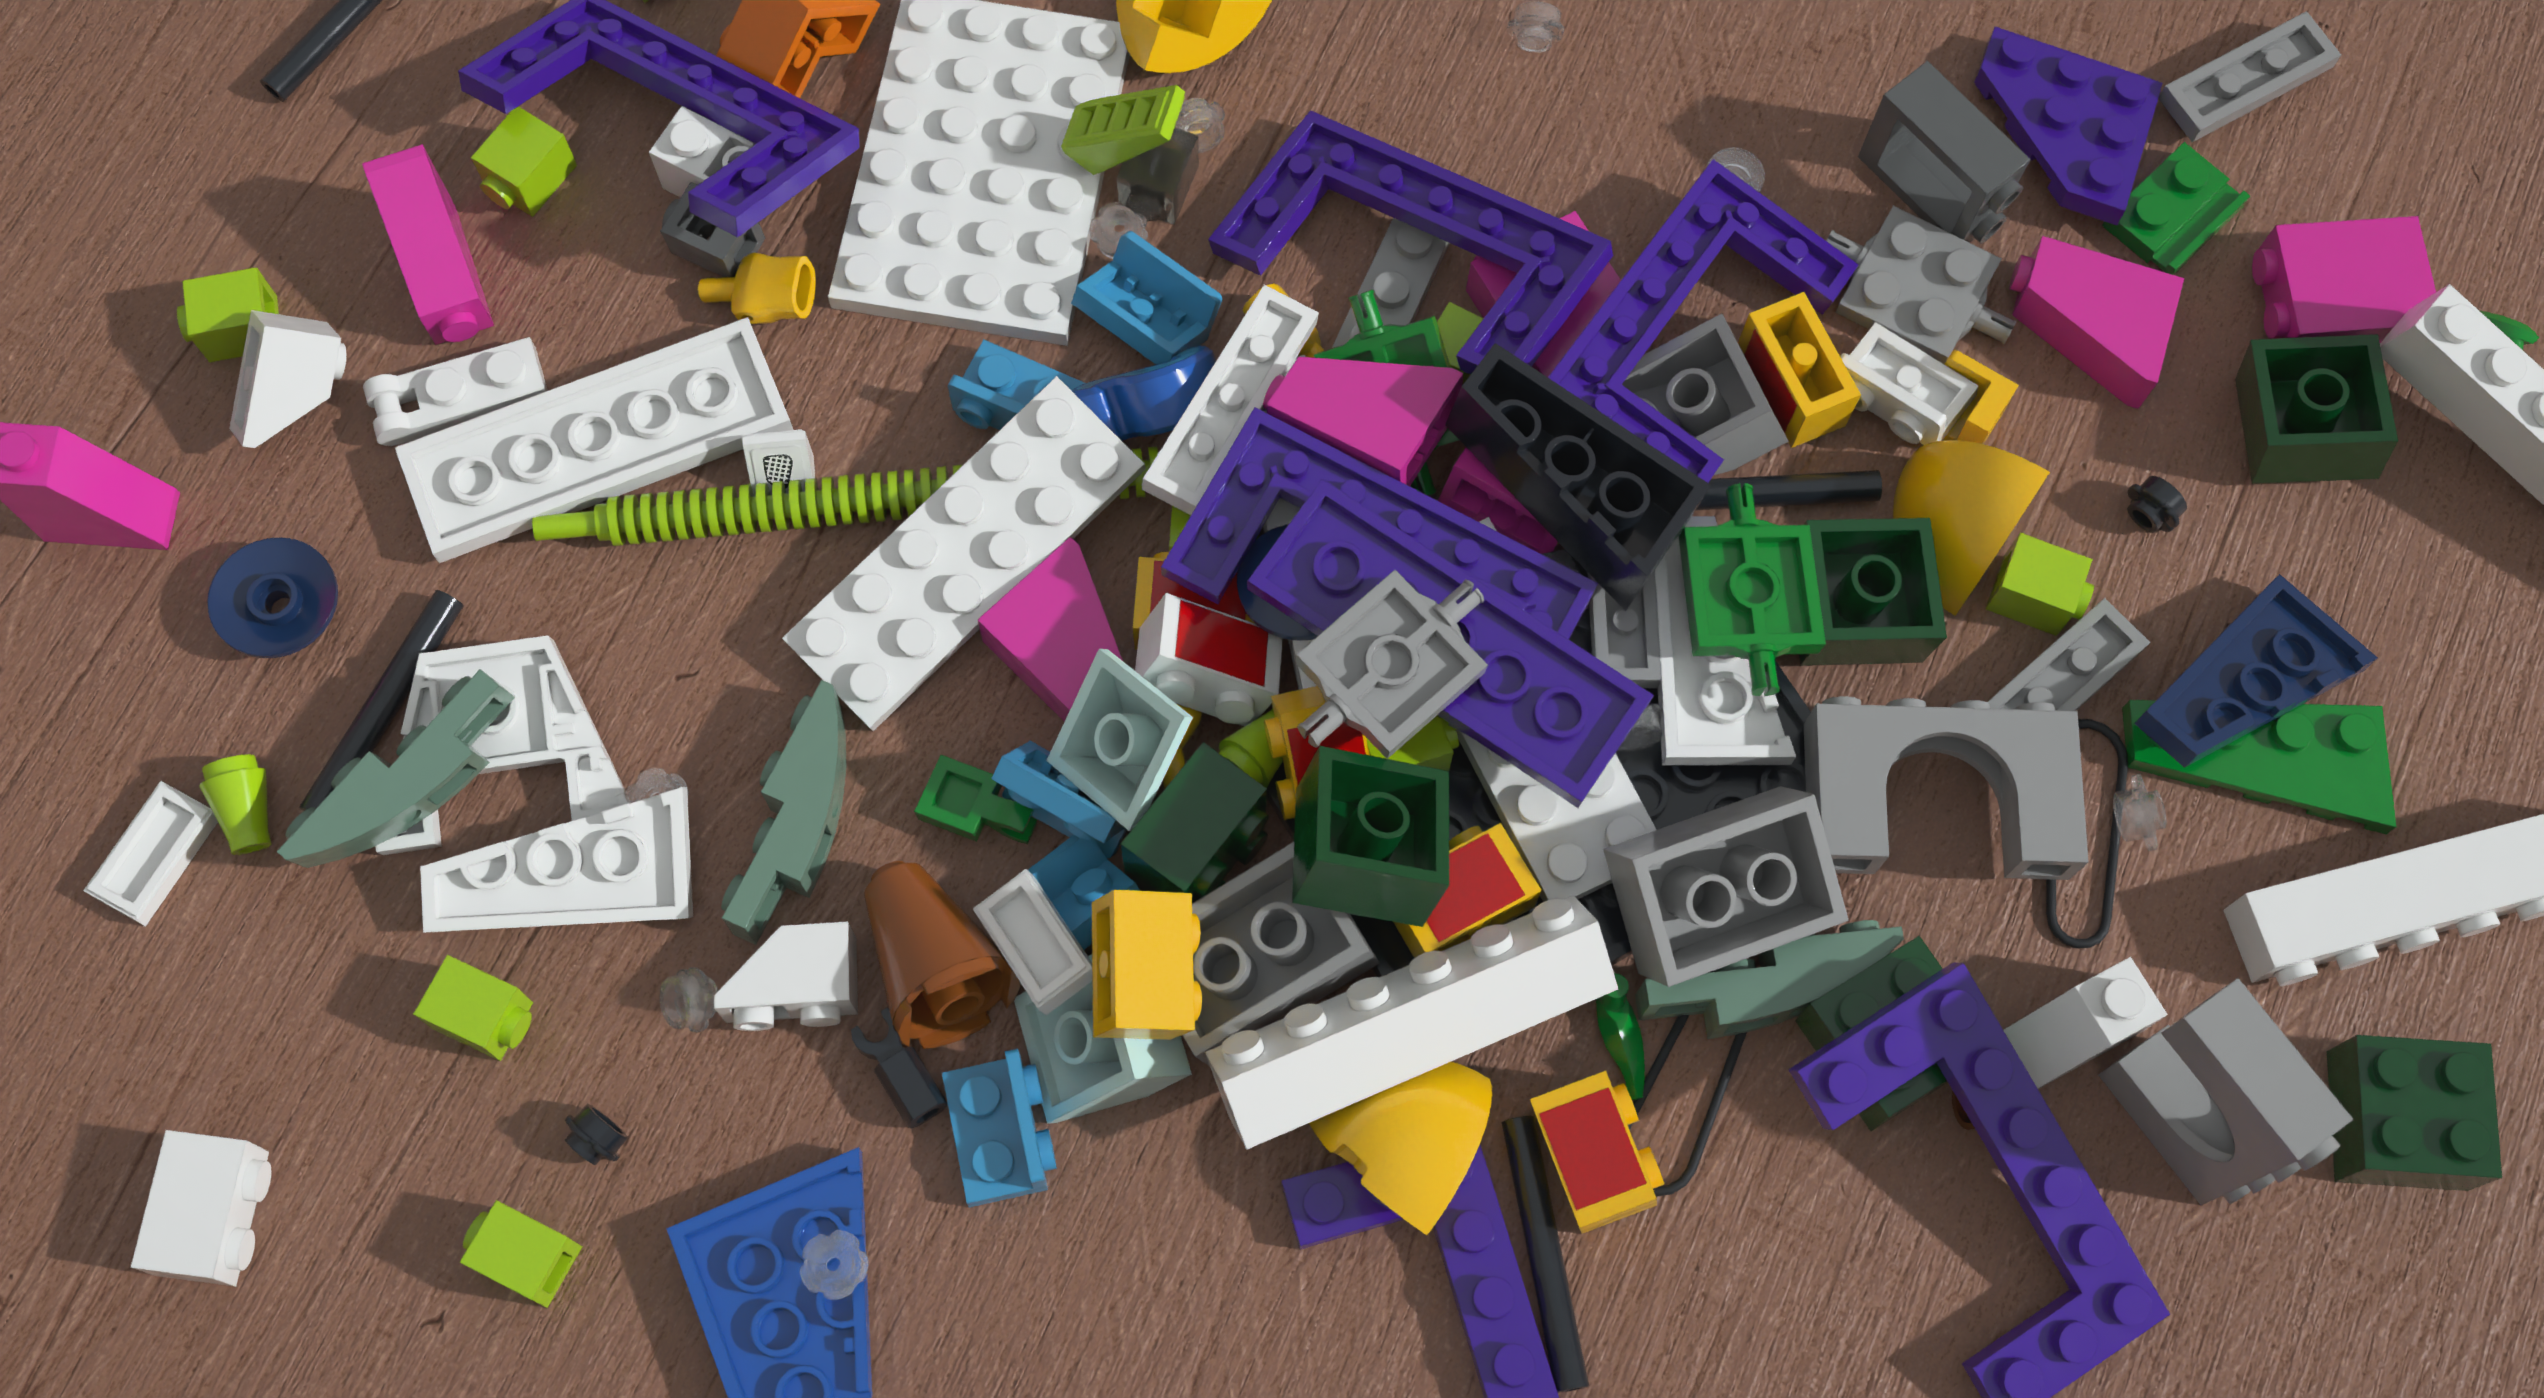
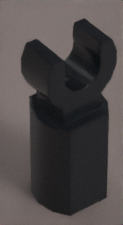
(902, 1075)

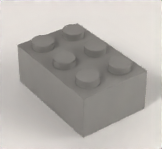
(1726, 885)
(1266, 953)

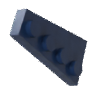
(2254, 672)

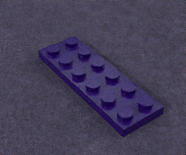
(1541, 696)

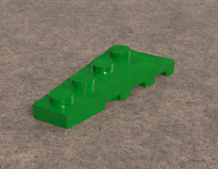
(2308, 758)

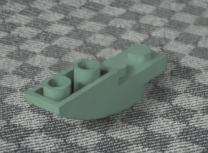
(807, 794)
(383, 799)
(1788, 980)

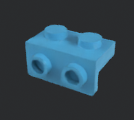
(1149, 301)

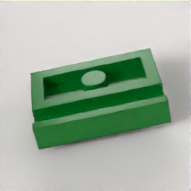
(2177, 210)

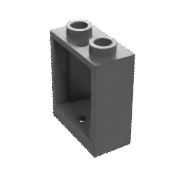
(1943, 156)

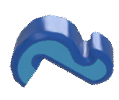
(1148, 398)

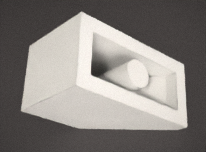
(283, 374)
(2085, 1022)

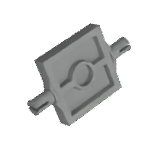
(1921, 285)
(1391, 663)

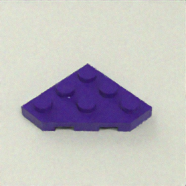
(2072, 117)

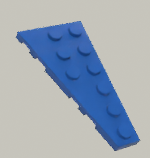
(749, 1292)

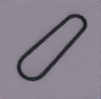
(2112, 856)
(1713, 1107)

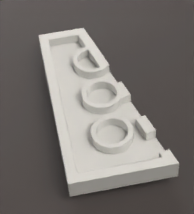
(1708, 699)
(583, 871)

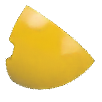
(1185, 33)
(1972, 503)
(1413, 1139)

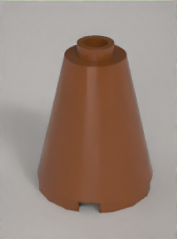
(933, 958)

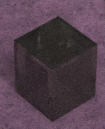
(1160, 178)

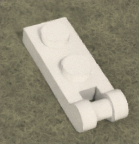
(453, 391)

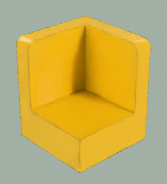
(1988, 405)

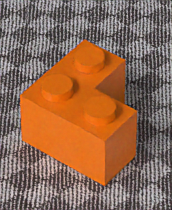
(788, 37)

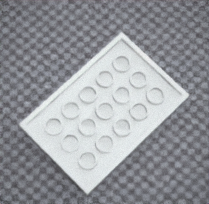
(963, 176)

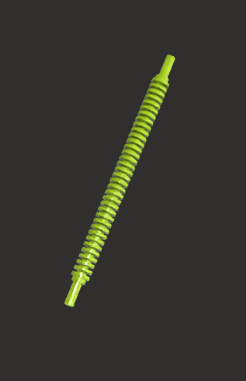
(615, 521)

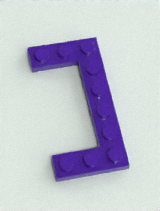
(790, 135)
(1712, 214)
(1550, 256)
(1285, 463)
(1953, 1026)
(1475, 1257)

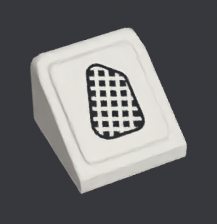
(778, 458)

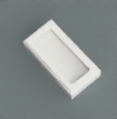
(152, 853)
(1035, 942)

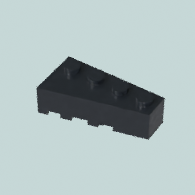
(1576, 471)

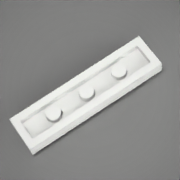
(1238, 381)

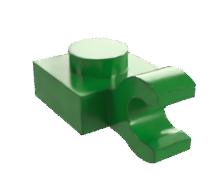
(967, 799)

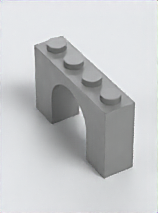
(2022, 752)
(2227, 1098)

